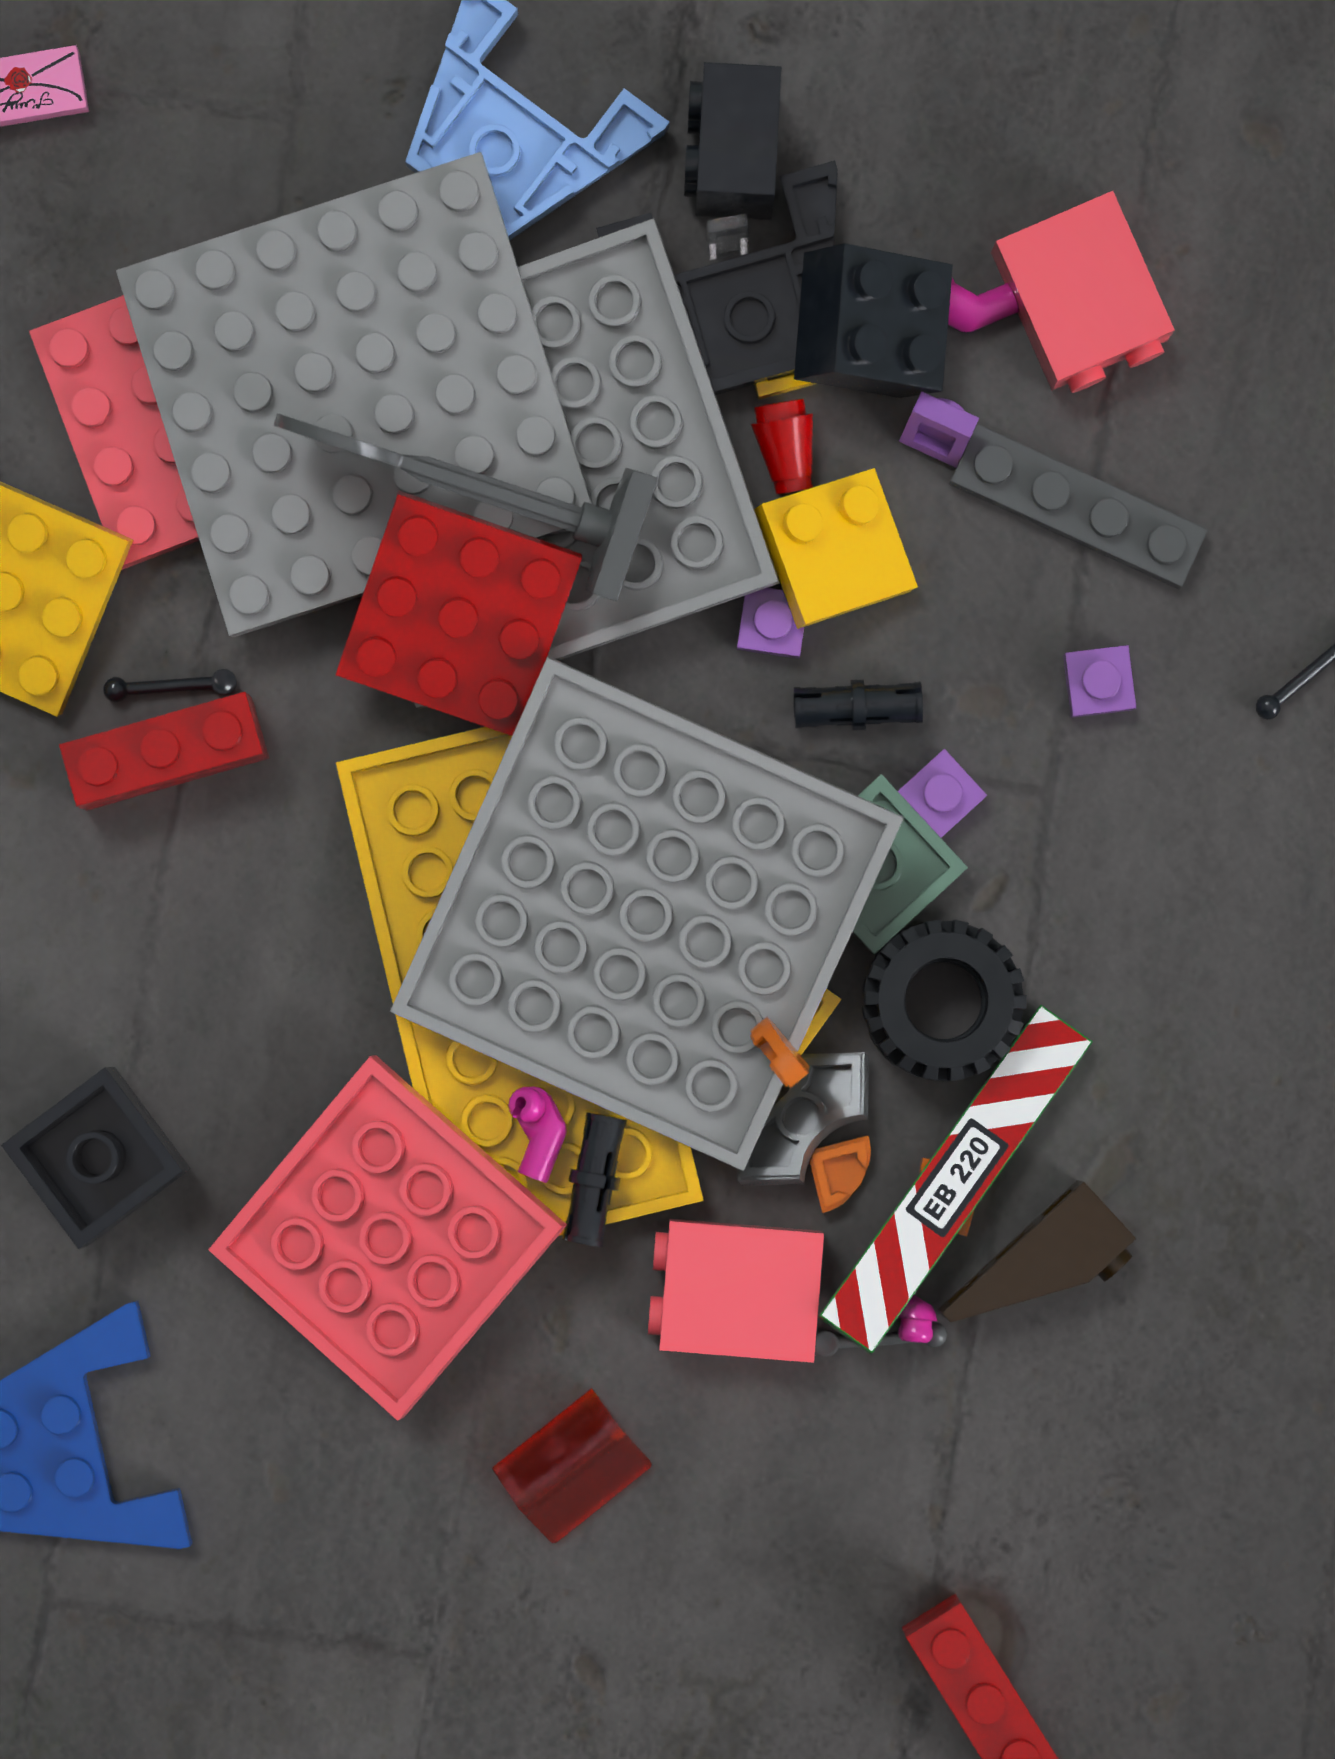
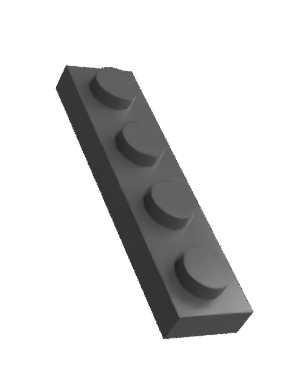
(1078, 506)

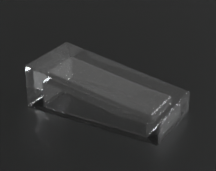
(727, 236)

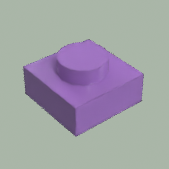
(939, 428)
(769, 625)
(1099, 681)
(942, 793)

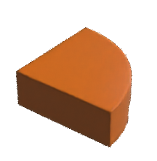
(784, 1058)
(839, 1170)

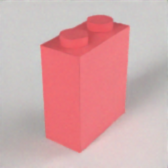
(1084, 293)
(737, 1290)

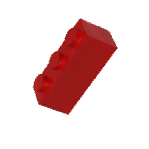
(164, 751)
(975, 1684)

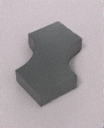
(817, 1105)

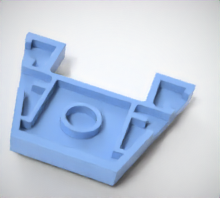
(527, 152)

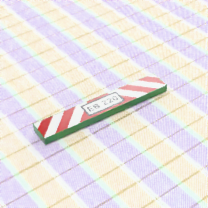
(955, 1180)

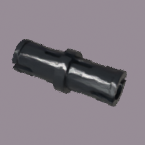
(858, 705)
(594, 1179)

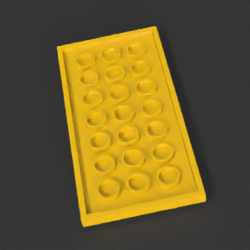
(408, 827)

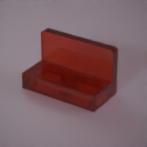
(571, 1467)

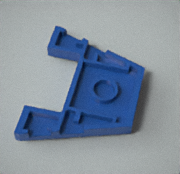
(53, 1452)

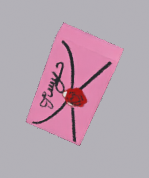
(41, 86)

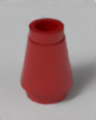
(785, 443)

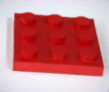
(458, 613)

